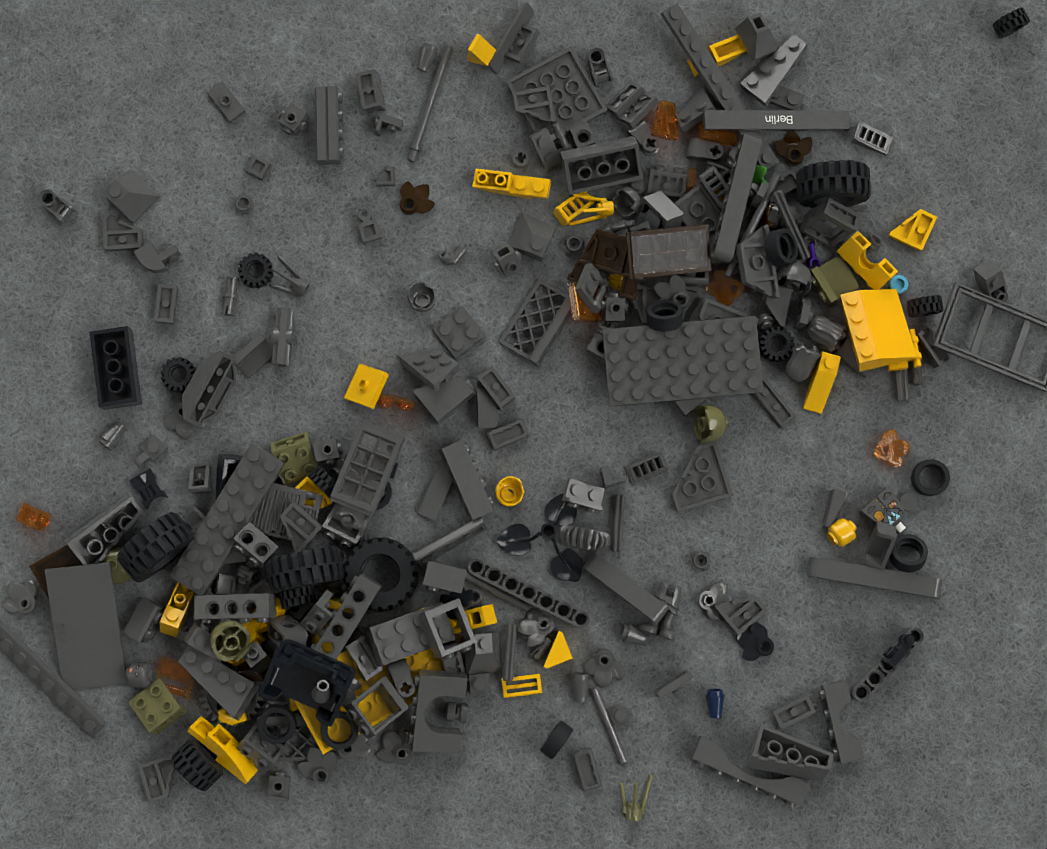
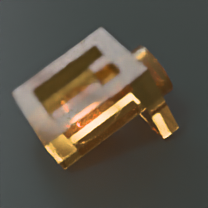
(33, 517)

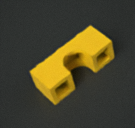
(855, 254)

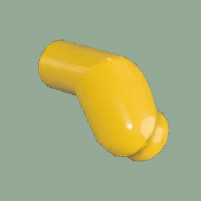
(228, 719)

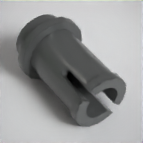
(540, 650)

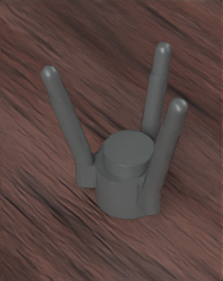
(298, 286)

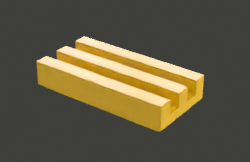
(538, 683)

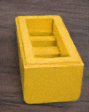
(564, 215)

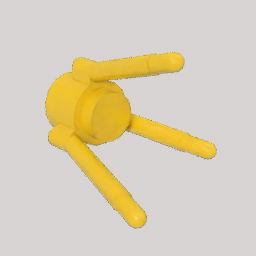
(604, 208)

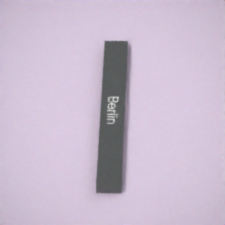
(775, 120)

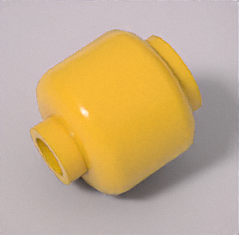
(841, 532)

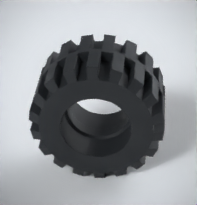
(197, 765)

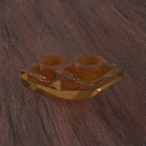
(389, 400)

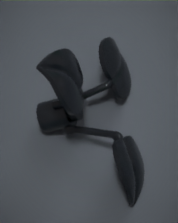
(517, 540)

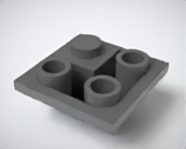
(756, 36)

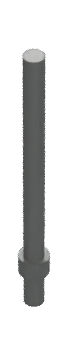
(754, 221)

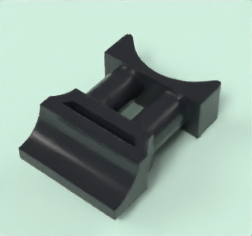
(146, 480)

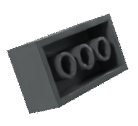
(601, 165)
(405, 636)

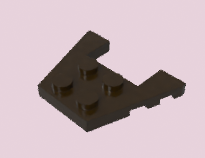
(608, 253)

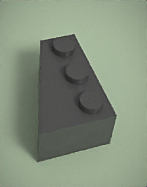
(444, 577)

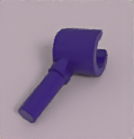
(812, 255)

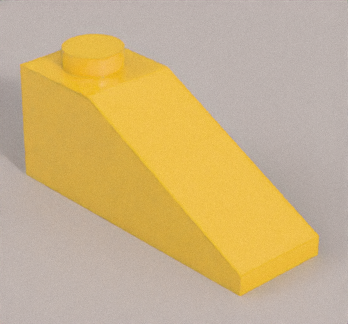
(821, 382)
(477, 618)

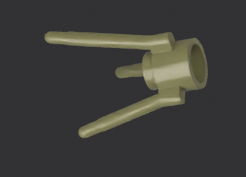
(634, 810)

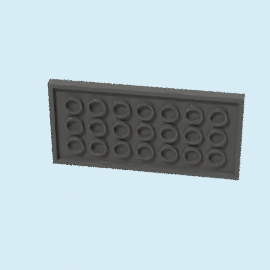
(683, 363)

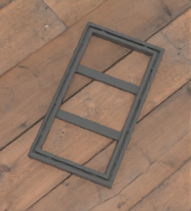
(971, 355)

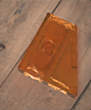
(665, 121)
(721, 137)

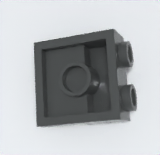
(345, 526)

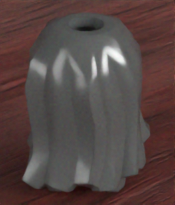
(826, 332)
(802, 362)

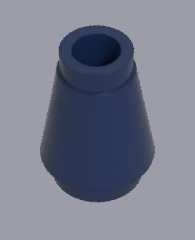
(715, 702)

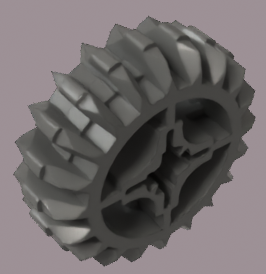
(584, 539)

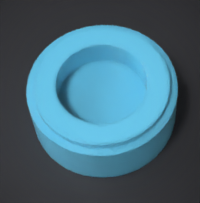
(898, 282)

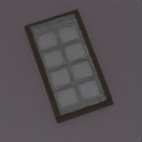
(668, 251)

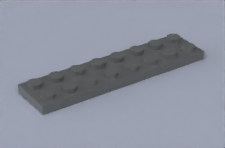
(226, 519)

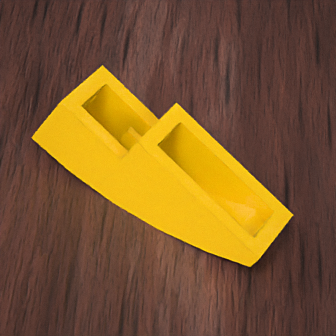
(724, 51)

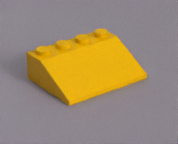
(877, 328)

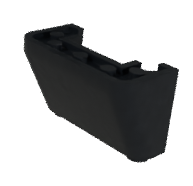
(297, 671)

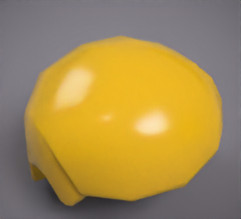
(506, 497)

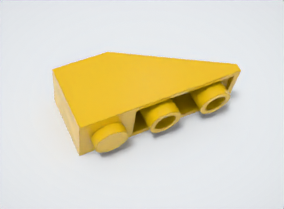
(176, 610)

